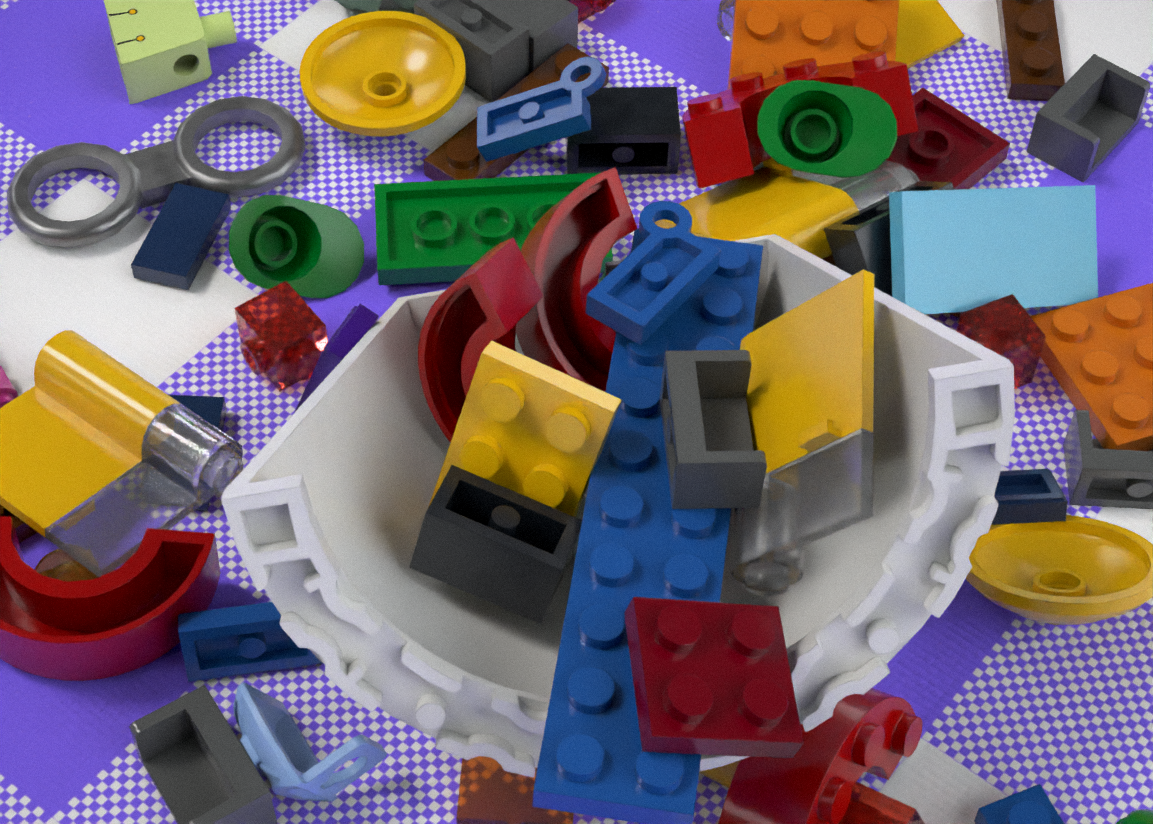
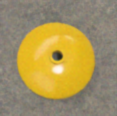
(382, 73)
(1063, 570)

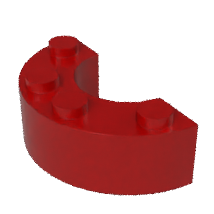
(724, 125)
(566, 261)
(463, 321)
(108, 621)
(817, 783)

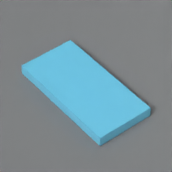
(991, 243)

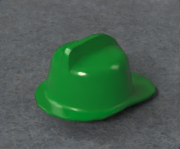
(827, 128)
(296, 243)

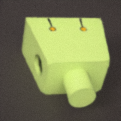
(164, 44)

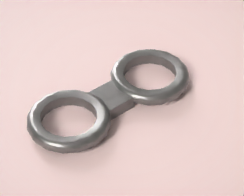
(151, 173)

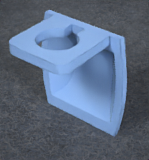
(285, 756)

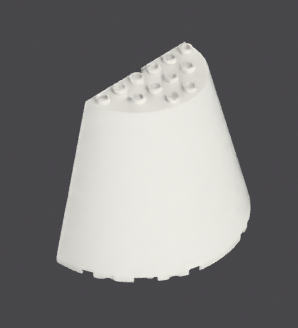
(348, 478)

